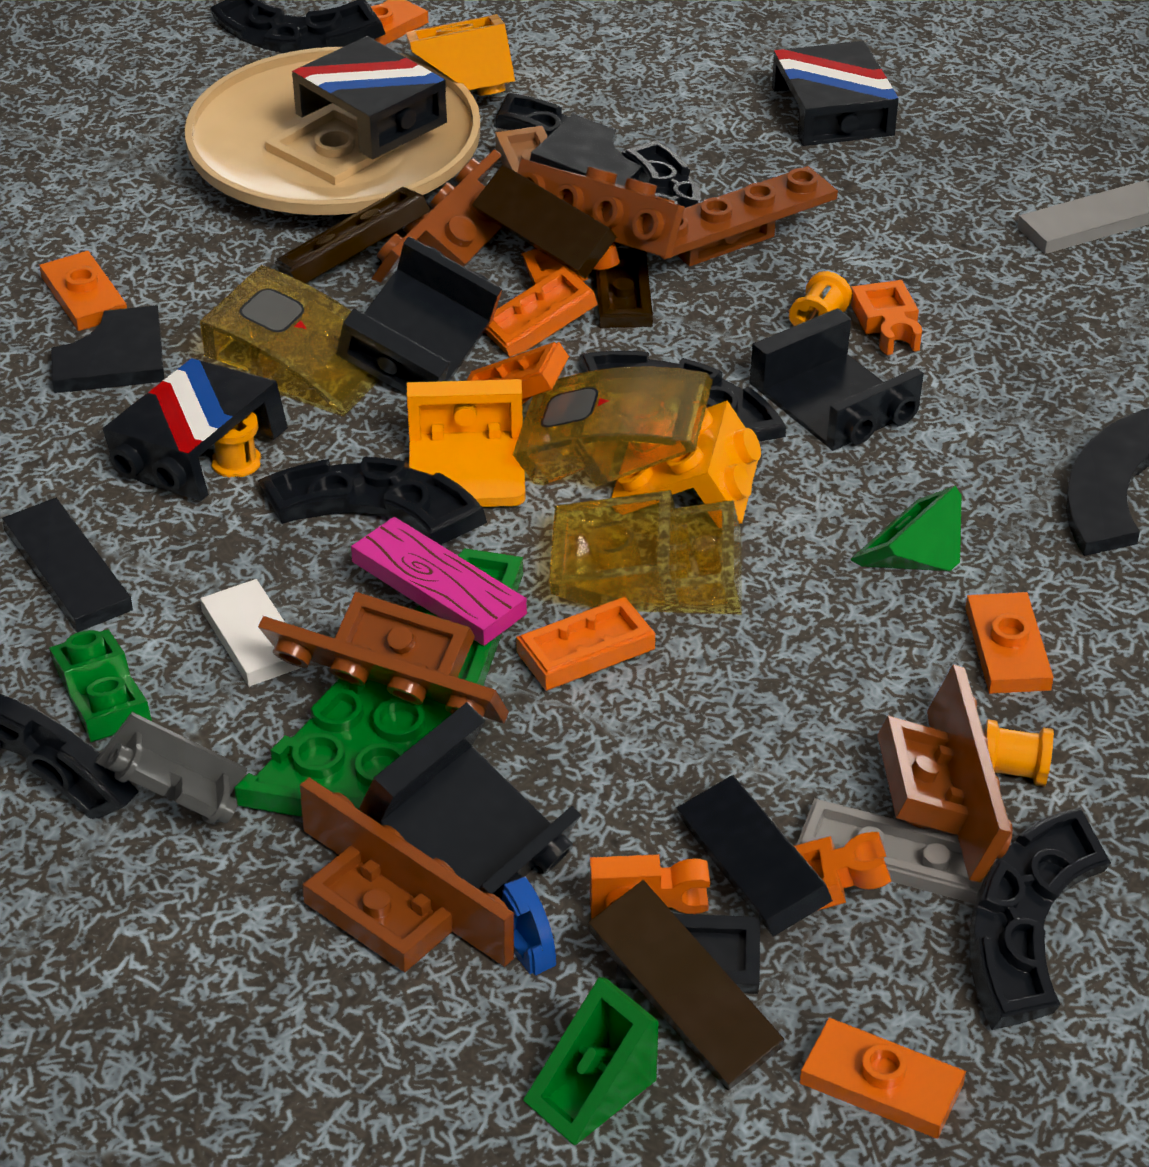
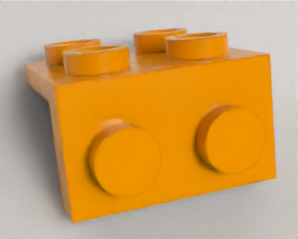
(469, 436)
(717, 470)

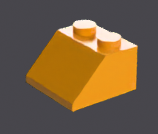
(468, 52)

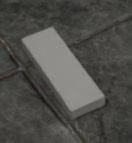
(1087, 218)
(914, 855)

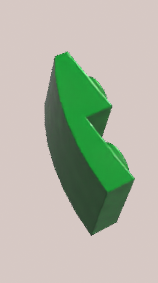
(98, 682)

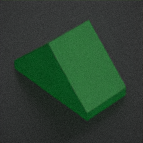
(597, 1064)

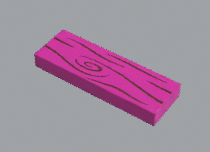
(439, 580)

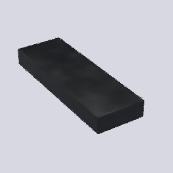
(67, 564)
(754, 855)

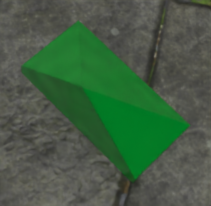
(920, 537)

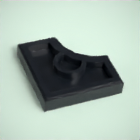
(584, 144)
(115, 354)

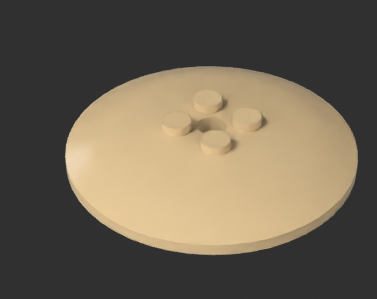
(264, 154)

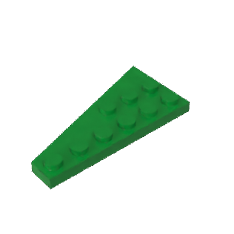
(363, 728)

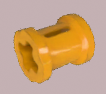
(807, 307)
(230, 450)
(1020, 752)

